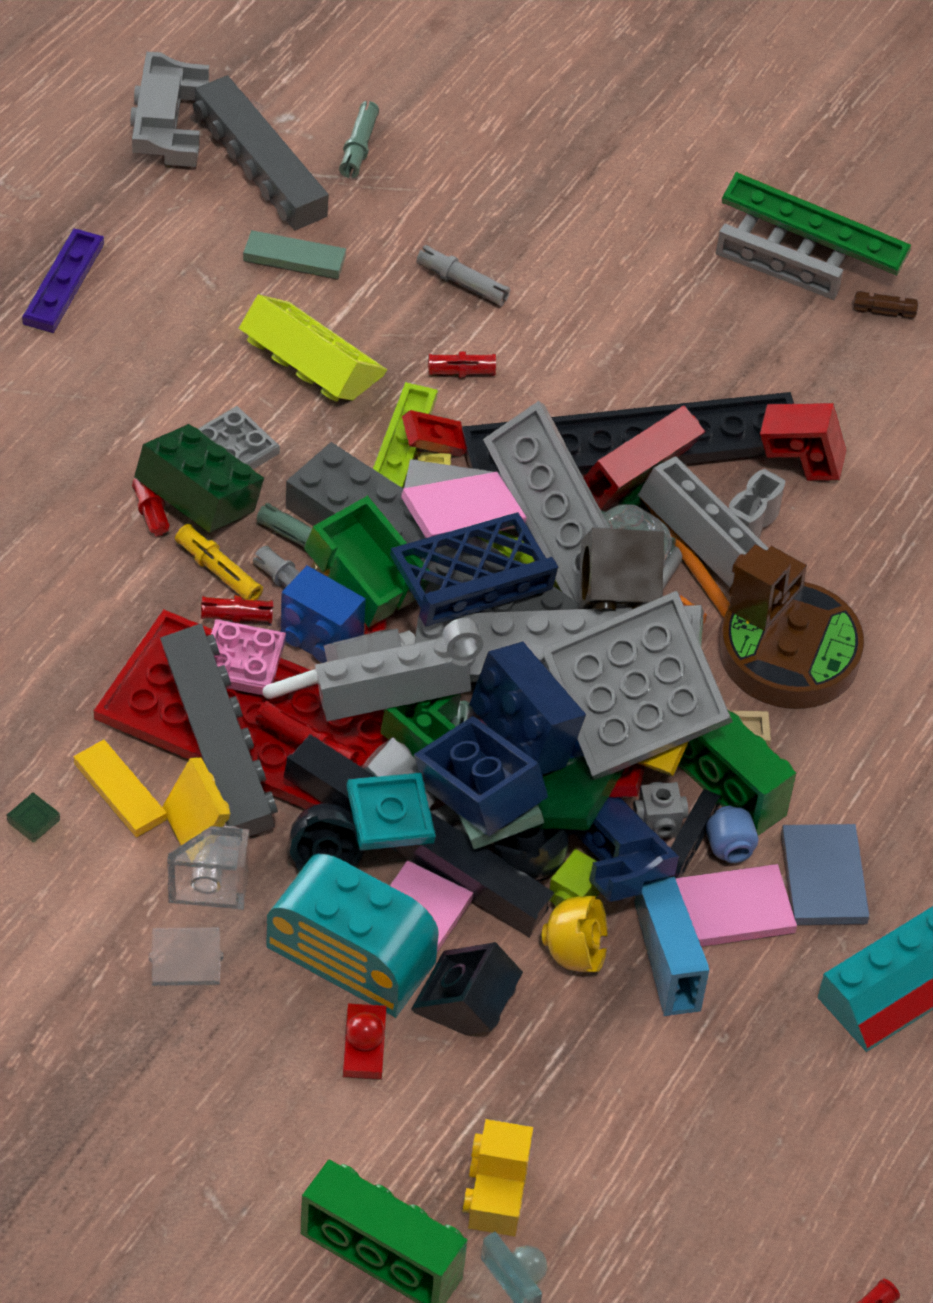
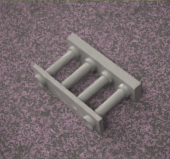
(780, 261)

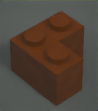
(764, 584)

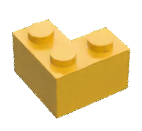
(500, 1172)

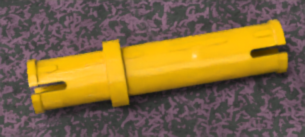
(192, 540)

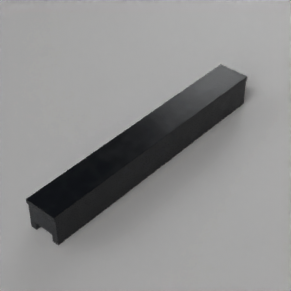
(494, 883)

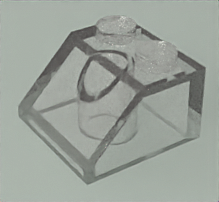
(210, 869)

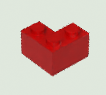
(806, 433)

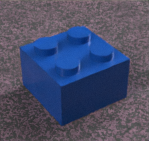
(320, 612)

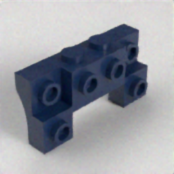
(626, 850)

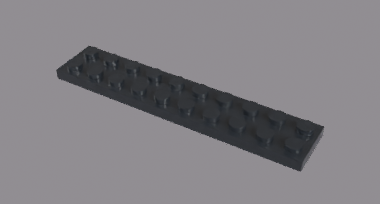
(729, 425)

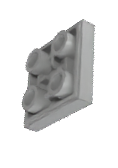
(241, 437)

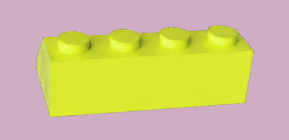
(310, 348)

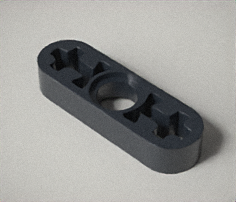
(694, 830)

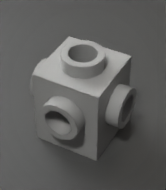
(662, 808)

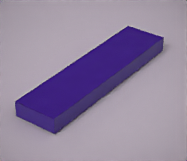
(63, 280)

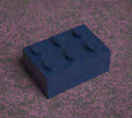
(527, 706)
(481, 775)

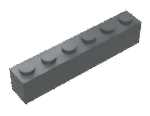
(261, 153)
(216, 728)

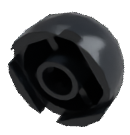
(326, 831)
(535, 851)

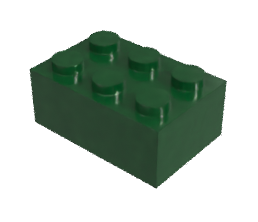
(199, 477)

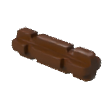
(885, 304)

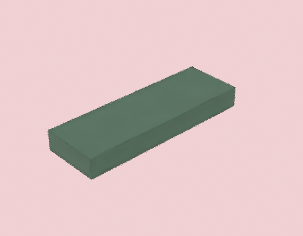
(294, 254)

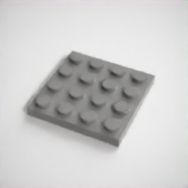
(638, 684)

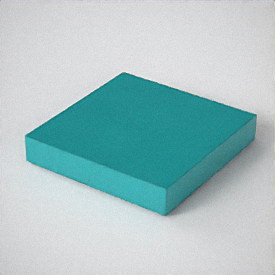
(390, 811)

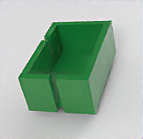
(357, 552)

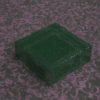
(33, 817)

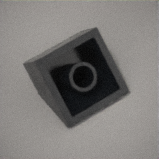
(469, 988)

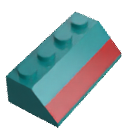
(884, 983)

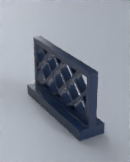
(486, 588)

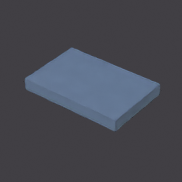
(825, 874)

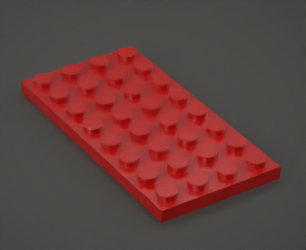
(149, 707)

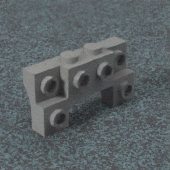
(158, 106)

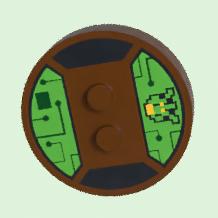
(801, 657)

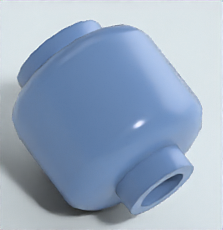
(732, 834)

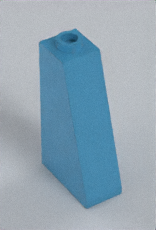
(672, 947)

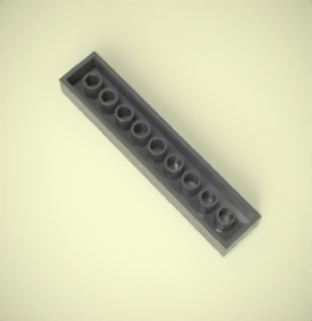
(338, 479)

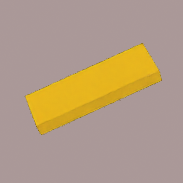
(120, 788)

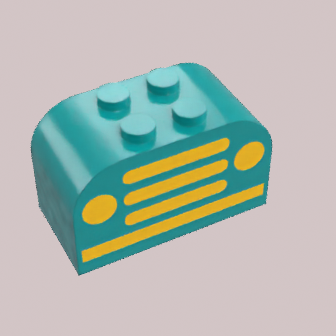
(354, 932)

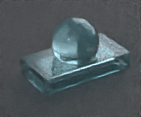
(515, 1271)

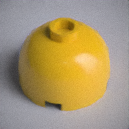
(576, 933)

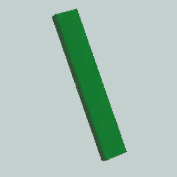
(816, 223)

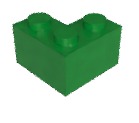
(420, 722)

